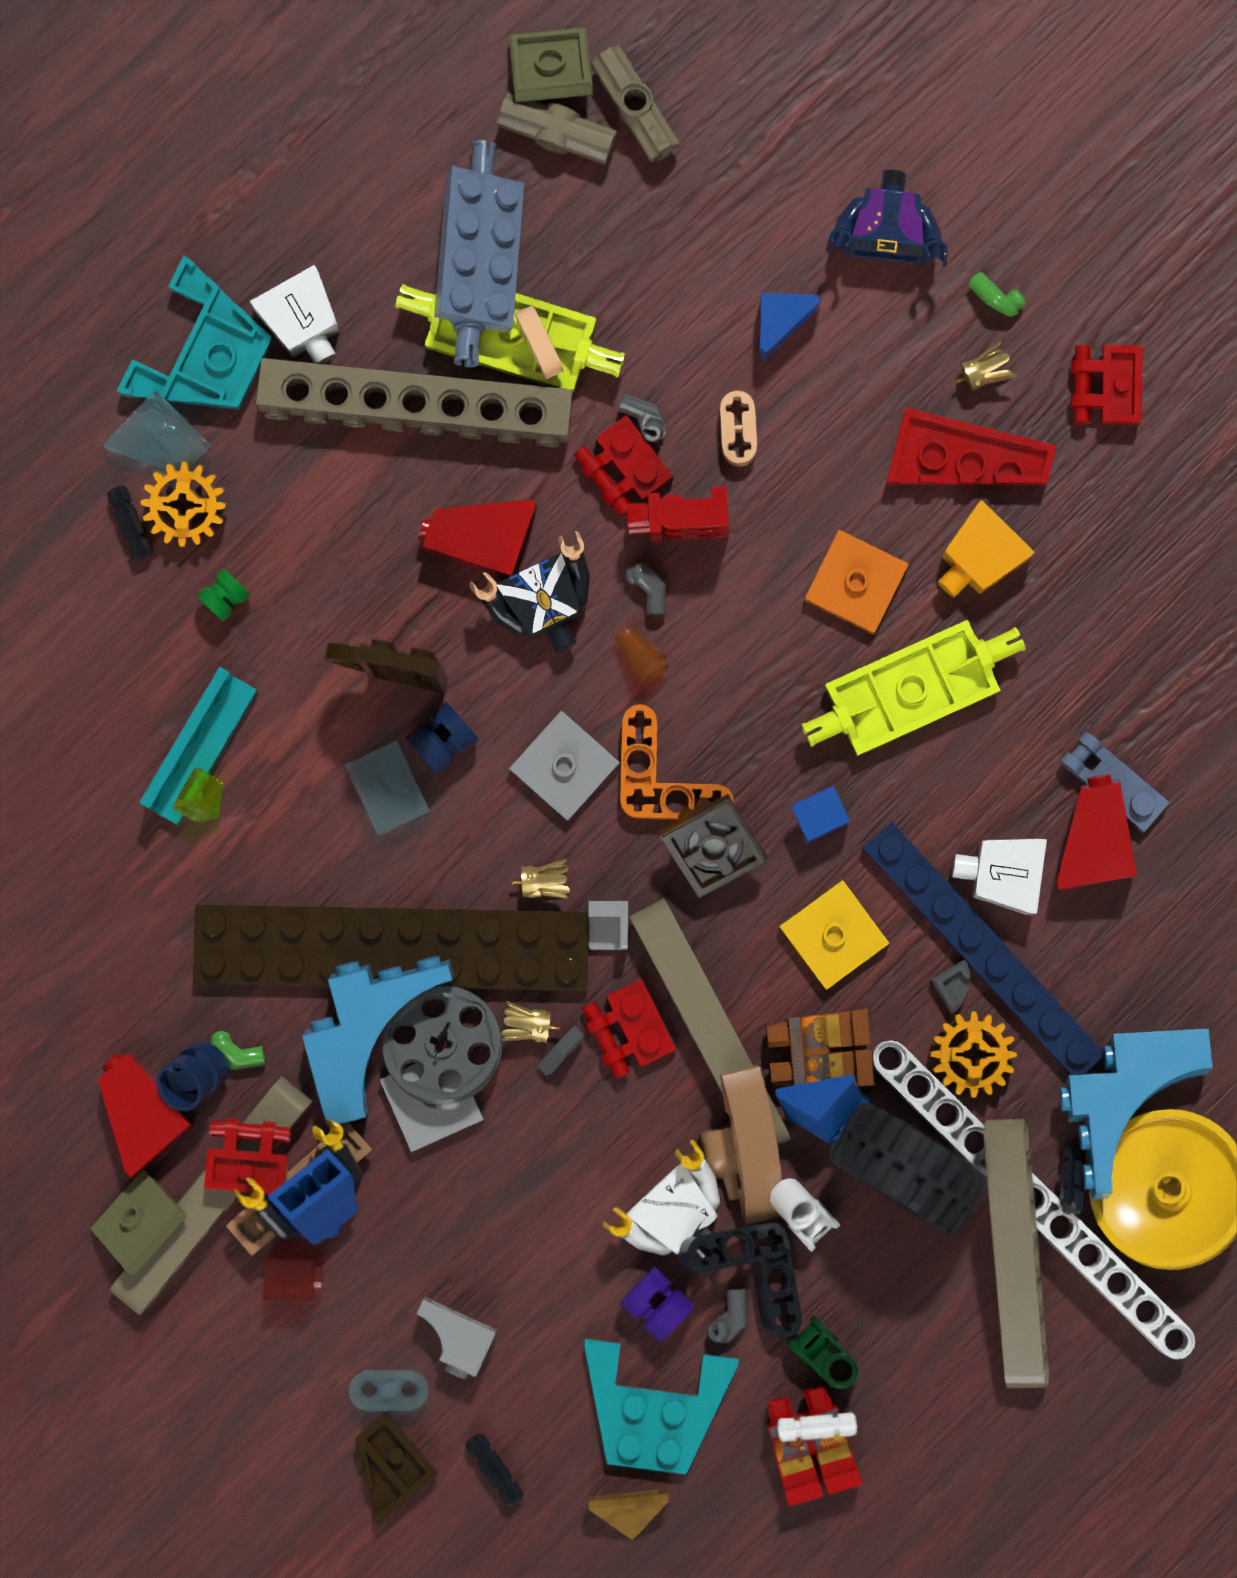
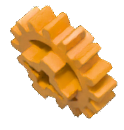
(183, 485)
(973, 1073)

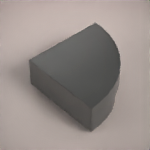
(953, 985)
(561, 1051)

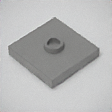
(564, 765)
(427, 1122)

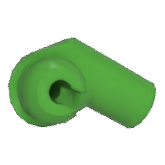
(993, 297)
(237, 1057)

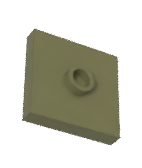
(550, 64)
(138, 1222)

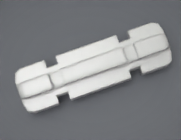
(817, 1427)

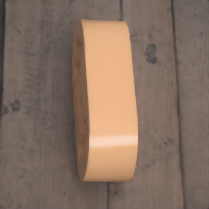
(539, 342)
(728, 428)

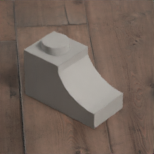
(462, 1338)

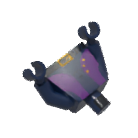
(889, 225)

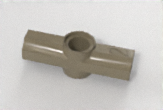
(624, 83)
(557, 128)

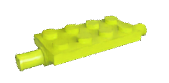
(510, 353)
(913, 687)

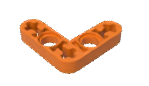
(646, 780)

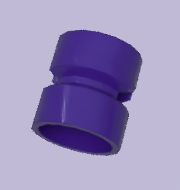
(666, 1314)

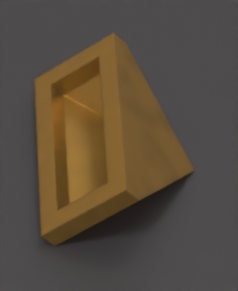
(630, 1510)

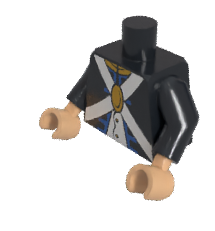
(542, 597)

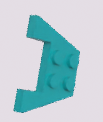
(217, 357)
(650, 1425)

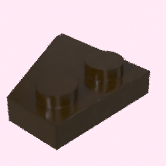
(391, 1465)

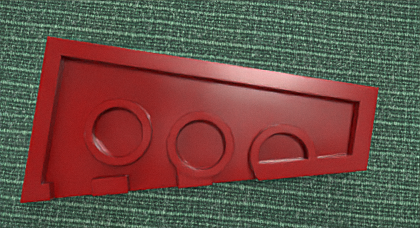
(959, 453)

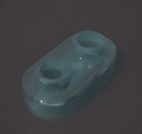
(389, 1390)

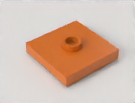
(856, 582)

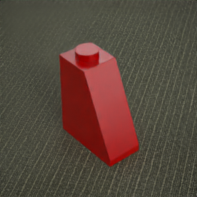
(480, 535)
(1098, 836)
(138, 1114)

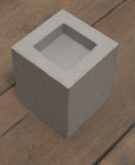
(608, 925)

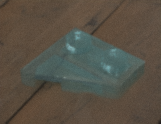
(158, 436)

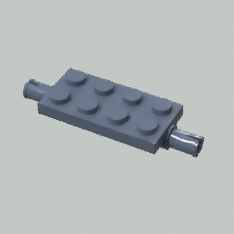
(478, 252)

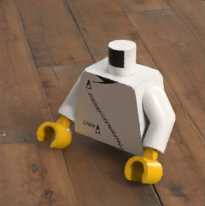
(674, 1209)

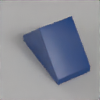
(781, 316)
(821, 1104)

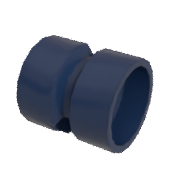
(431, 748)
(192, 1076)

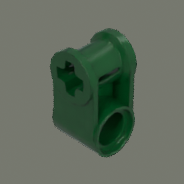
(823, 1352)

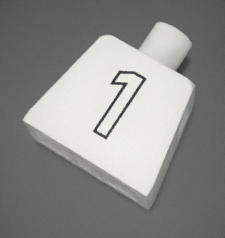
(300, 315)
(1005, 873)

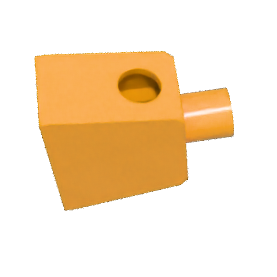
(982, 553)

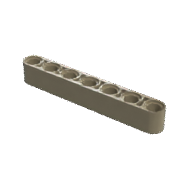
(694, 997)
(205, 1206)
(1016, 1253)

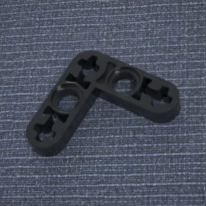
(763, 1261)

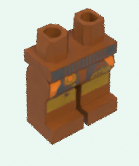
(810, 1047)

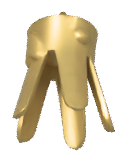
(977, 370)
(544, 880)
(530, 1024)

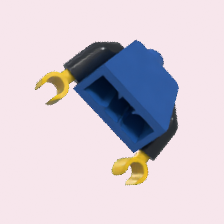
(315, 1198)

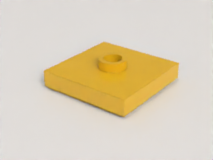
(834, 935)

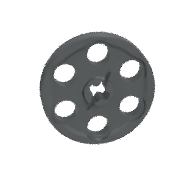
(451, 1060)

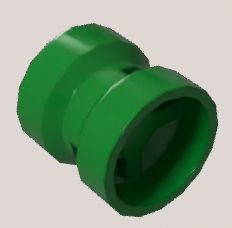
(223, 595)

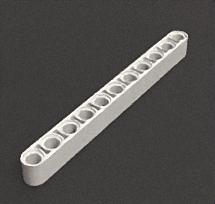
(1049, 1207)

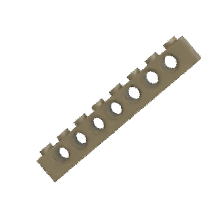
(280, 376)

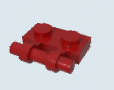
(1120, 384)
(633, 459)
(640, 1023)
(230, 1168)

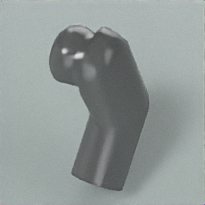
(647, 417)
(652, 583)
(732, 1320)

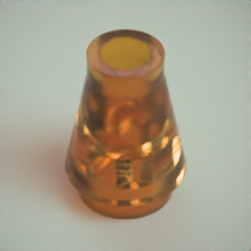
(641, 655)

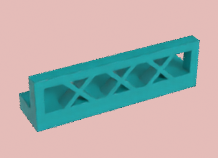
(200, 741)

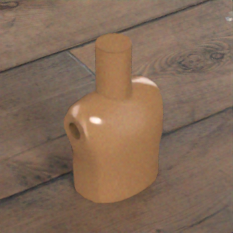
(721, 1157)

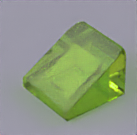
(200, 797)

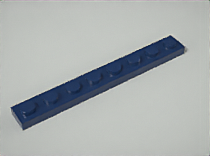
(983, 951)

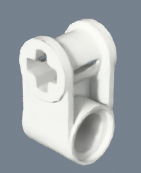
(802, 1212)

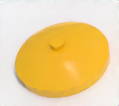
(1171, 1191)

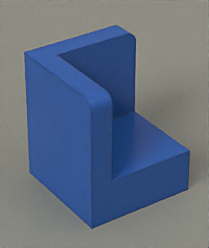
(820, 814)

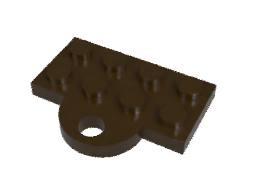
(386, 663)

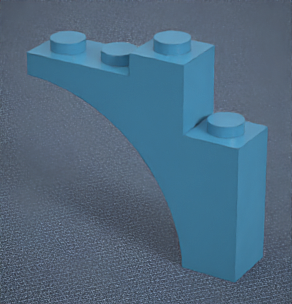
(364, 1005)
(1105, 1102)

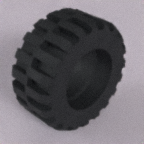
(909, 1168)

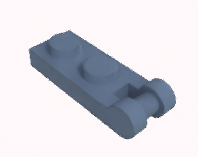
(1141, 801)

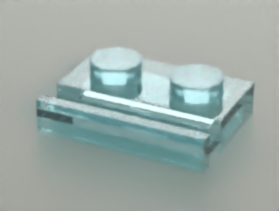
(387, 788)

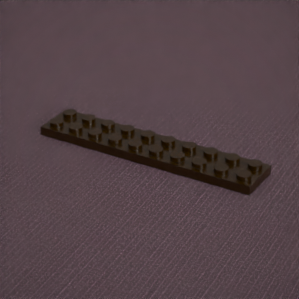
(308, 942)

